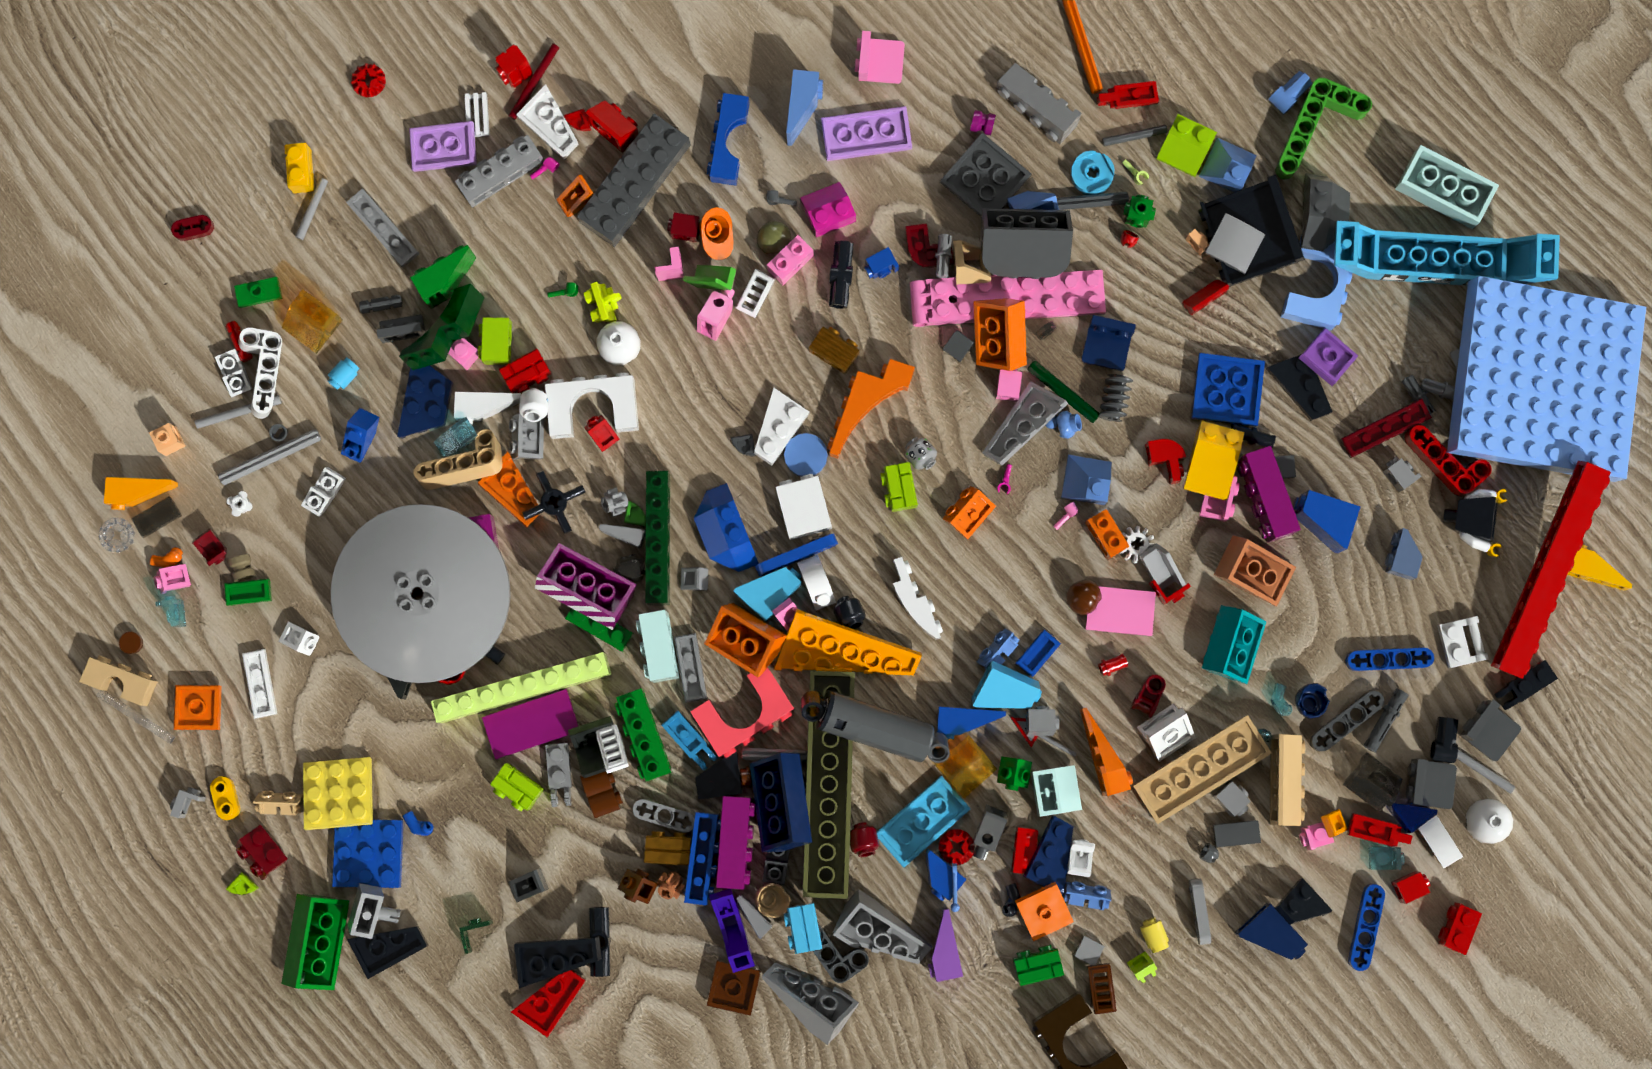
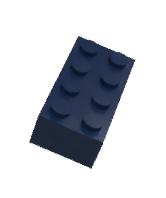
(780, 802)

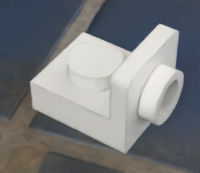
(299, 639)

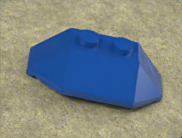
(724, 530)

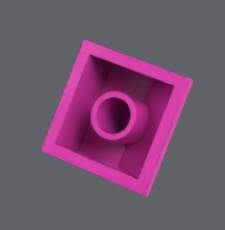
(828, 209)

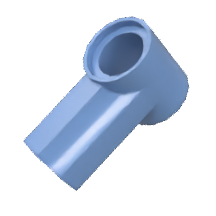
(1287, 95)

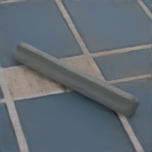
(1094, 200)

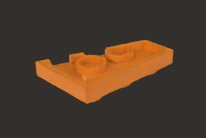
(510, 490)

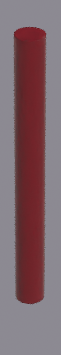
(534, 81)

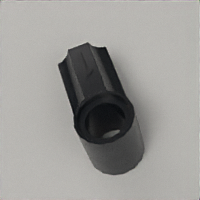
(1444, 746)

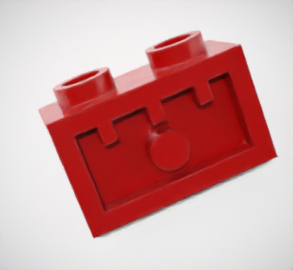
(1024, 848)
(1459, 928)

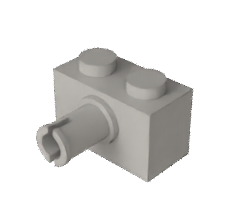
(368, 910)

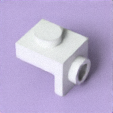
(1081, 858)

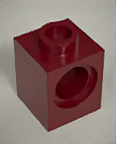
(684, 227)

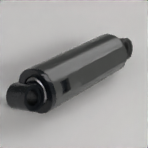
(874, 726)

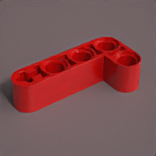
(1436, 464)

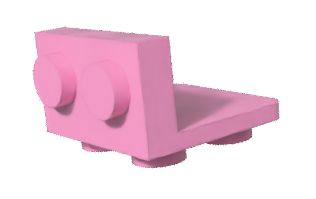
(879, 59)

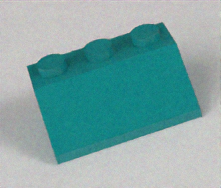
(1234, 644)

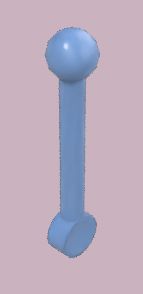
(954, 907)

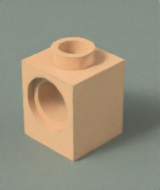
(167, 439)

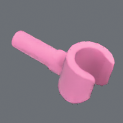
(1071, 510)

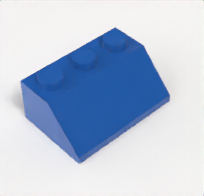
(941, 876)

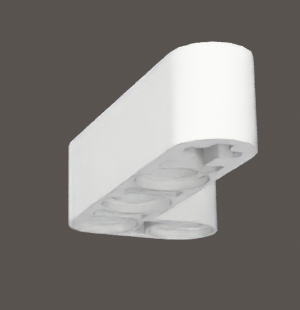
(262, 373)

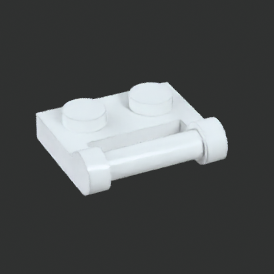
(1455, 642)

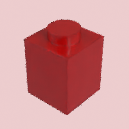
(1411, 887)

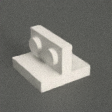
(1167, 731)

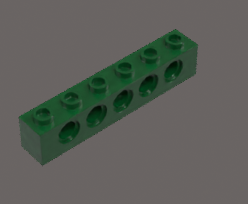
(657, 538)

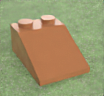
(1254, 570)

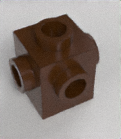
(637, 886)

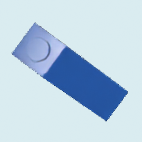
(961, 720)

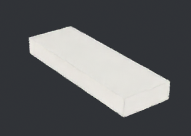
(259, 683)

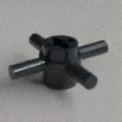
(550, 493)

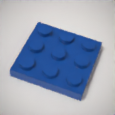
(1228, 389)
(369, 855)

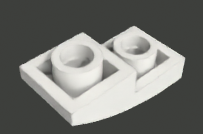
(233, 373)
(323, 492)
(1440, 842)

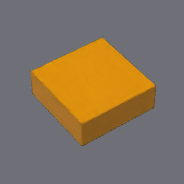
(1334, 823)

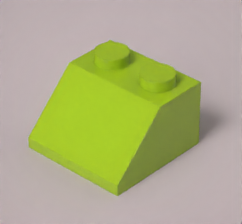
(1186, 145)

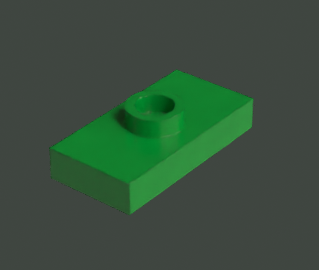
(258, 292)

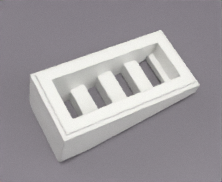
(757, 273)
(609, 736)

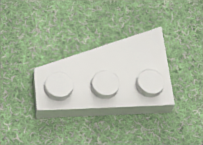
(548, 123)
(779, 426)

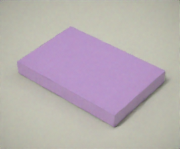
(442, 146)

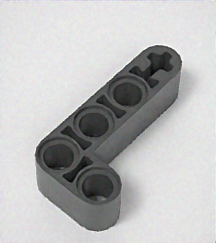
(838, 960)

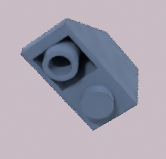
(1405, 556)

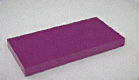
(530, 724)

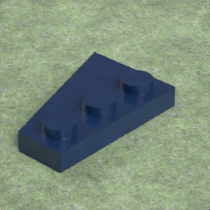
(1052, 855)

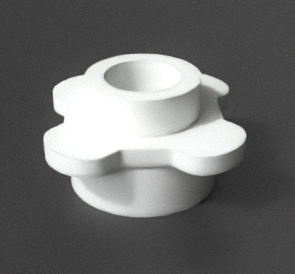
(245, 503)

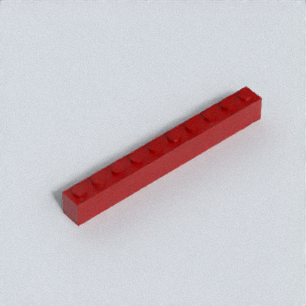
(1551, 569)

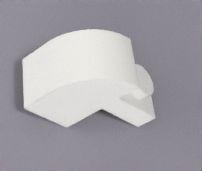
(816, 582)

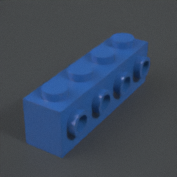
(702, 857)

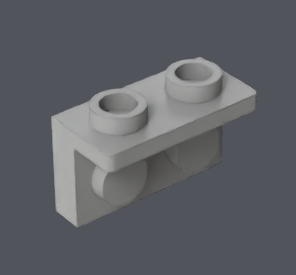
(526, 438)

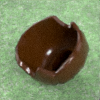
(1083, 597)

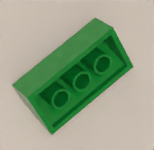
(315, 942)

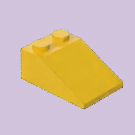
(1213, 460)

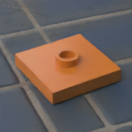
(197, 707)
(1044, 911)

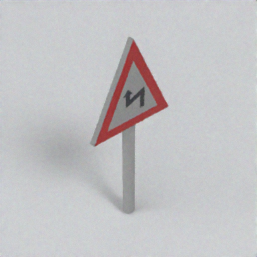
(1021, 725)

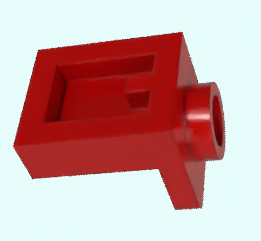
(601, 432)

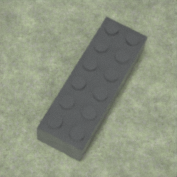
(634, 180)

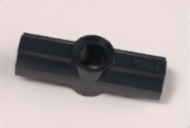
(841, 274)
(600, 926)

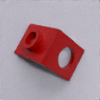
(1176, 596)

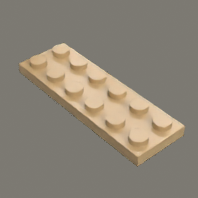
(1202, 769)

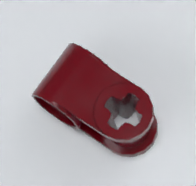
(1148, 696)

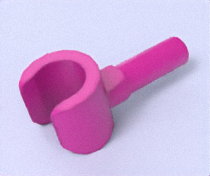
(549, 163)
(1005, 481)

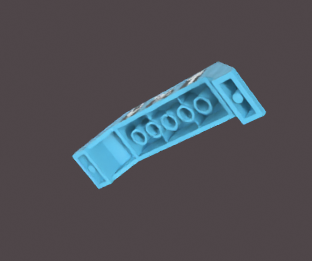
(1444, 257)

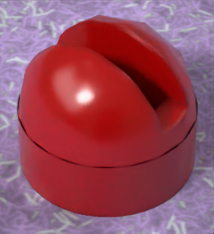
(1129, 237)

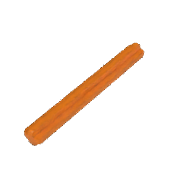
(1083, 46)

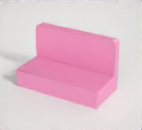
(672, 271)

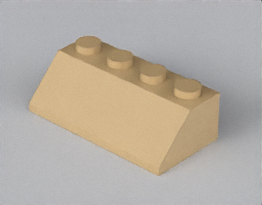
(1285, 780)

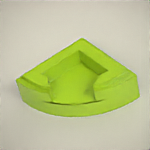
(242, 885)

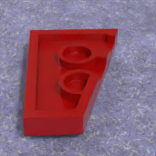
(550, 1002)

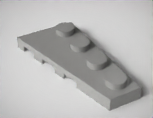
(1025, 419)

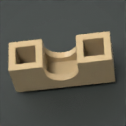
(136, 687)

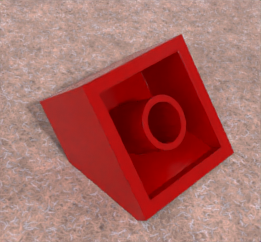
(612, 124)

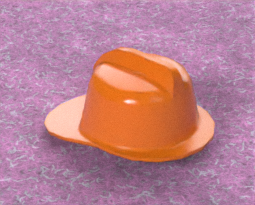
(716, 233)

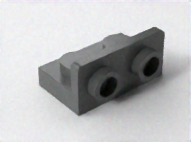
(401, 328)

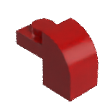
(1167, 452)

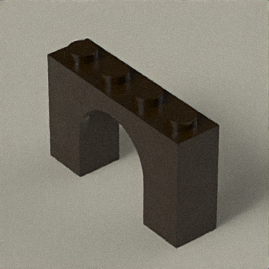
(1054, 1025)

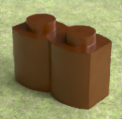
(601, 793)

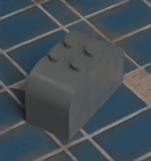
(1026, 242)

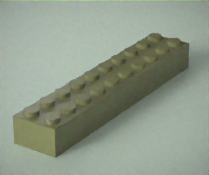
(828, 798)

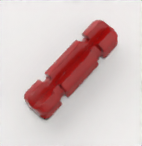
(233, 328)

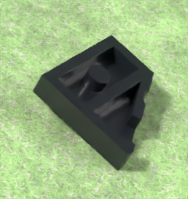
(1302, 904)

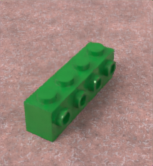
(644, 735)

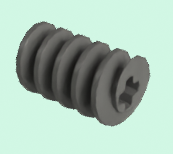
(1114, 397)

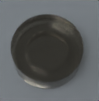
(1046, 330)

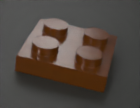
(733, 990)

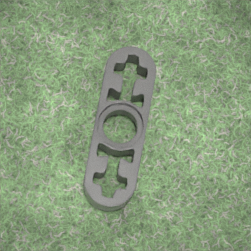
(646, 816)
(1199, 911)

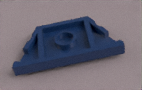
(425, 401)

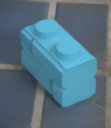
(803, 927)

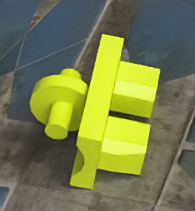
(605, 300)

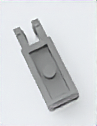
(559, 772)

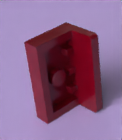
(260, 852)

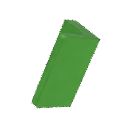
(712, 277)

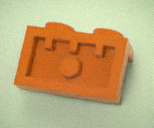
(969, 511)
(1107, 534)

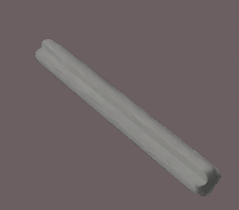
(269, 457)

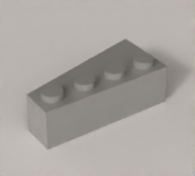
(1038, 103)

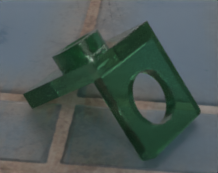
(472, 924)

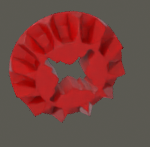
(376, 85)
(958, 836)

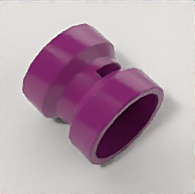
(982, 122)

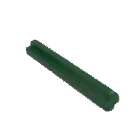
(1063, 391)

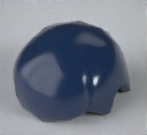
(1311, 700)

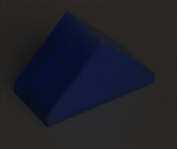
(1411, 816)

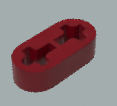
(192, 222)

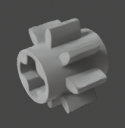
(614, 502)

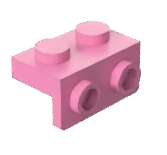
(1217, 508)

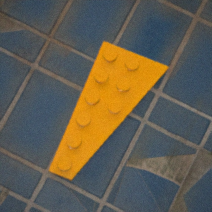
(829, 646)

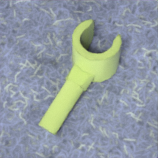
(1135, 172)

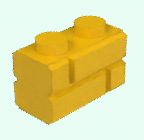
(299, 168)

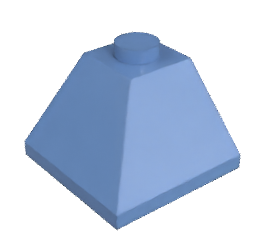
(1228, 165)
(1033, 201)
(1087, 480)

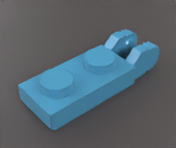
(687, 738)

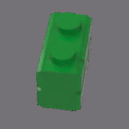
(1038, 965)

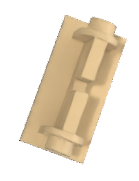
(268, 801)

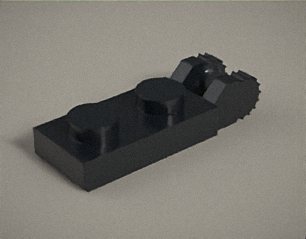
(1535, 680)

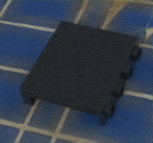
(1266, 211)

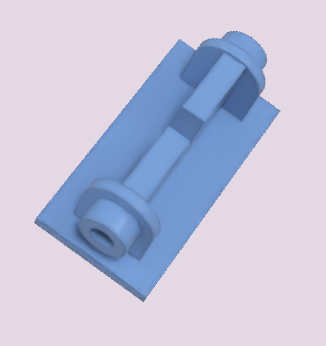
(1004, 642)
(1077, 892)

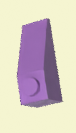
(945, 954)

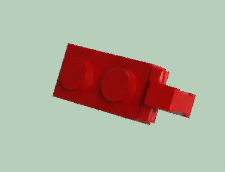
(1130, 95)
(1377, 831)

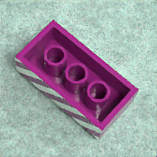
(585, 586)

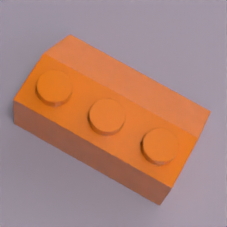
(1000, 333)
(745, 639)

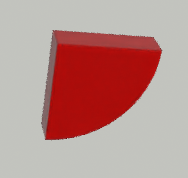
(578, 120)

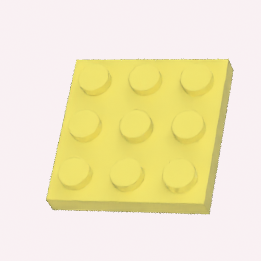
(337, 793)

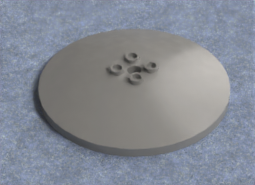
(461, 602)

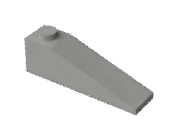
(874, 927)
(816, 1006)

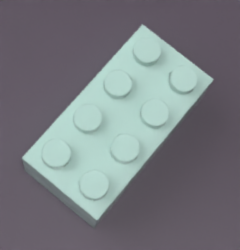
(1447, 187)

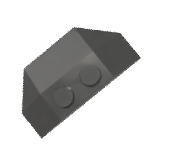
(1322, 207)

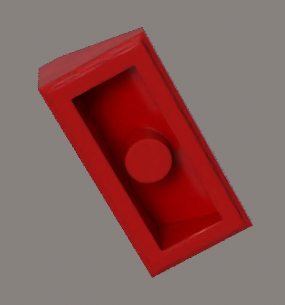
(1205, 296)

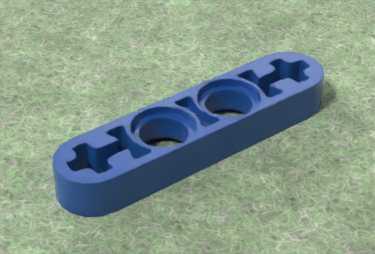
(796, 554)
(1389, 659)
(1362, 926)

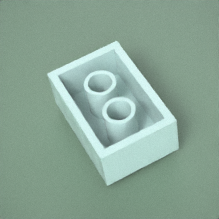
(657, 646)

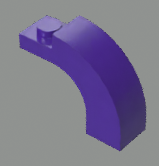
(732, 930)

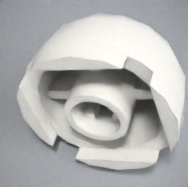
(618, 343)
(1489, 821)

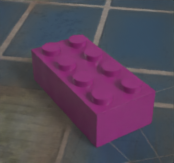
(1268, 494)
(734, 842)

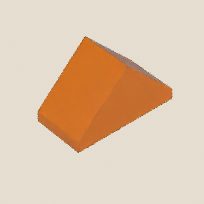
(575, 196)

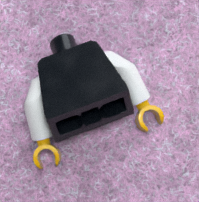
(1477, 519)

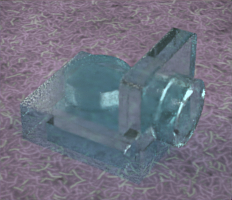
(176, 611)
(1385, 858)

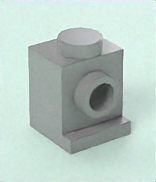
(1400, 473)

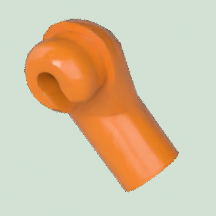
(170, 559)

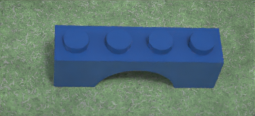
(733, 113)

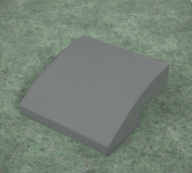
(1235, 243)

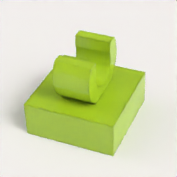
(1142, 966)

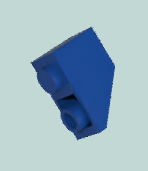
(359, 434)

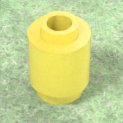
(1154, 935)

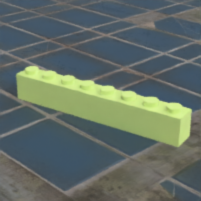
(521, 688)

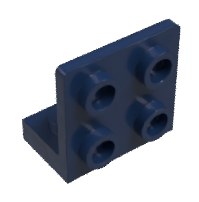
(1107, 343)

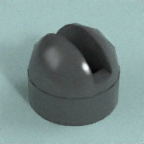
(273, 430)
(1209, 853)

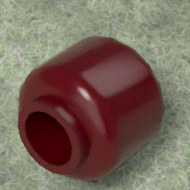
(864, 840)

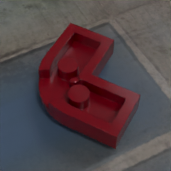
(919, 247)

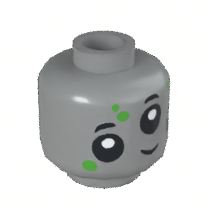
(920, 453)

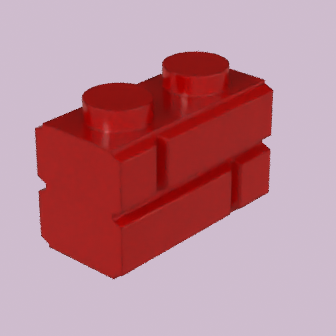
(513, 66)
(525, 372)

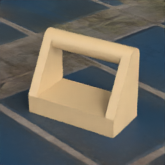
(964, 273)

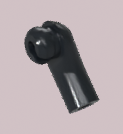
(1010, 907)

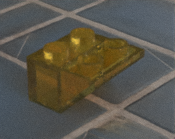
(310, 321)
(966, 767)

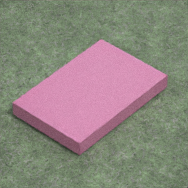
(1123, 612)

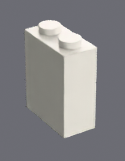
(803, 506)

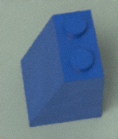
(1327, 518)

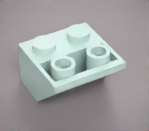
(1056, 790)

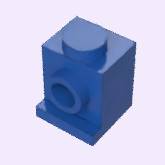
(881, 264)

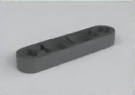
(1345, 719)

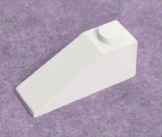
(482, 405)

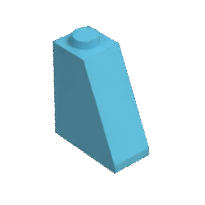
(769, 591)
(1005, 689)

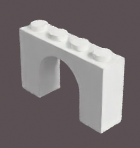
(563, 396)

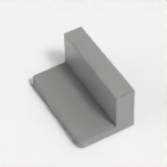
(1161, 566)

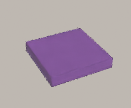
(1328, 356)

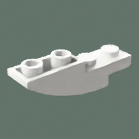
(919, 608)

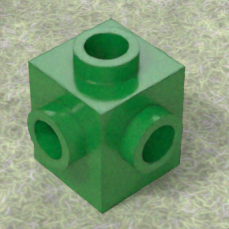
(1134, 216)
(1014, 773)

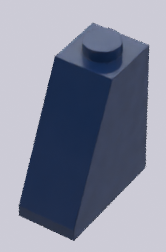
(1273, 933)

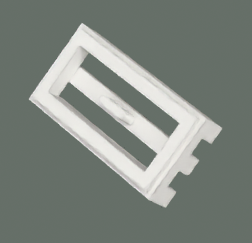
(476, 97)

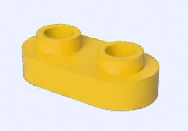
(226, 797)

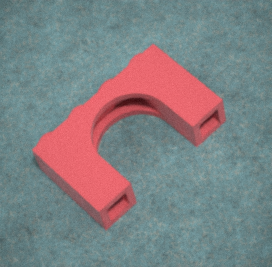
(725, 738)

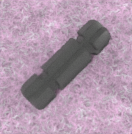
(380, 304)

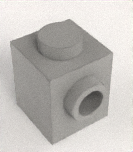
(1041, 721)
(1233, 799)

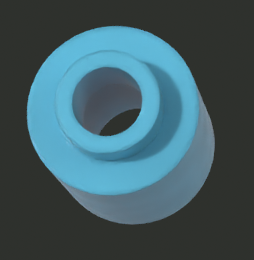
(343, 374)

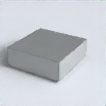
(1089, 950)

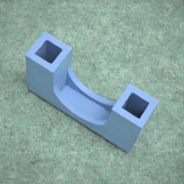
(1319, 311)

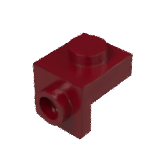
(210, 547)

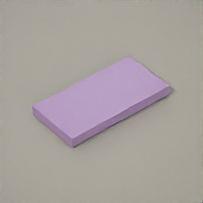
(866, 133)

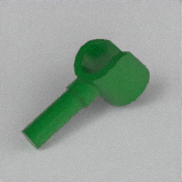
(571, 291)

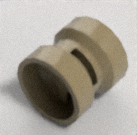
(241, 568)

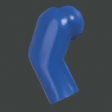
(418, 827)

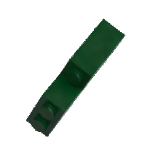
(453, 324)

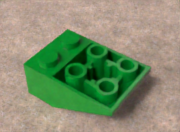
(440, 279)

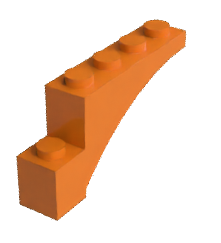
(865, 394)

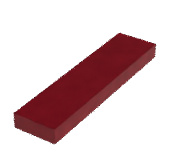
(1386, 428)

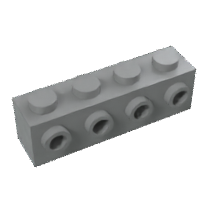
(499, 170)

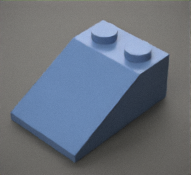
(804, 97)

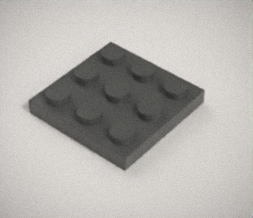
(985, 176)

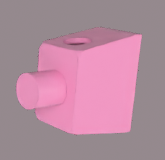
(715, 313)

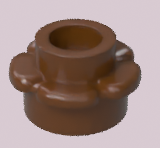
(745, 775)

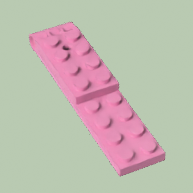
(1047, 297)

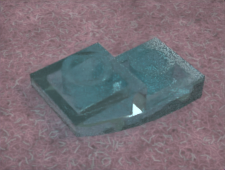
(455, 438)

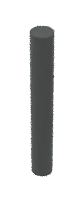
(1149, 132)

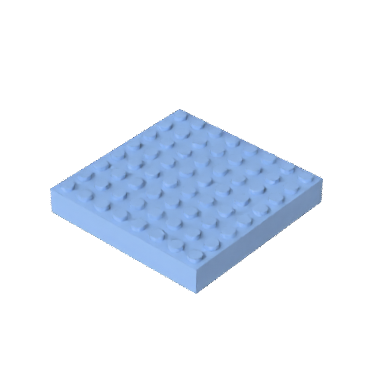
(1546, 378)

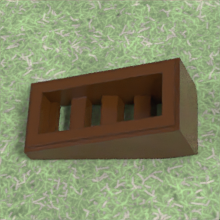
(1101, 1008)

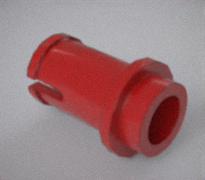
(1112, 665)

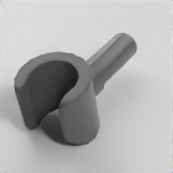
(773, 199)

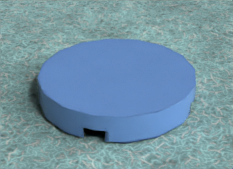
(805, 454)

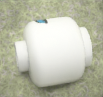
(533, 405)

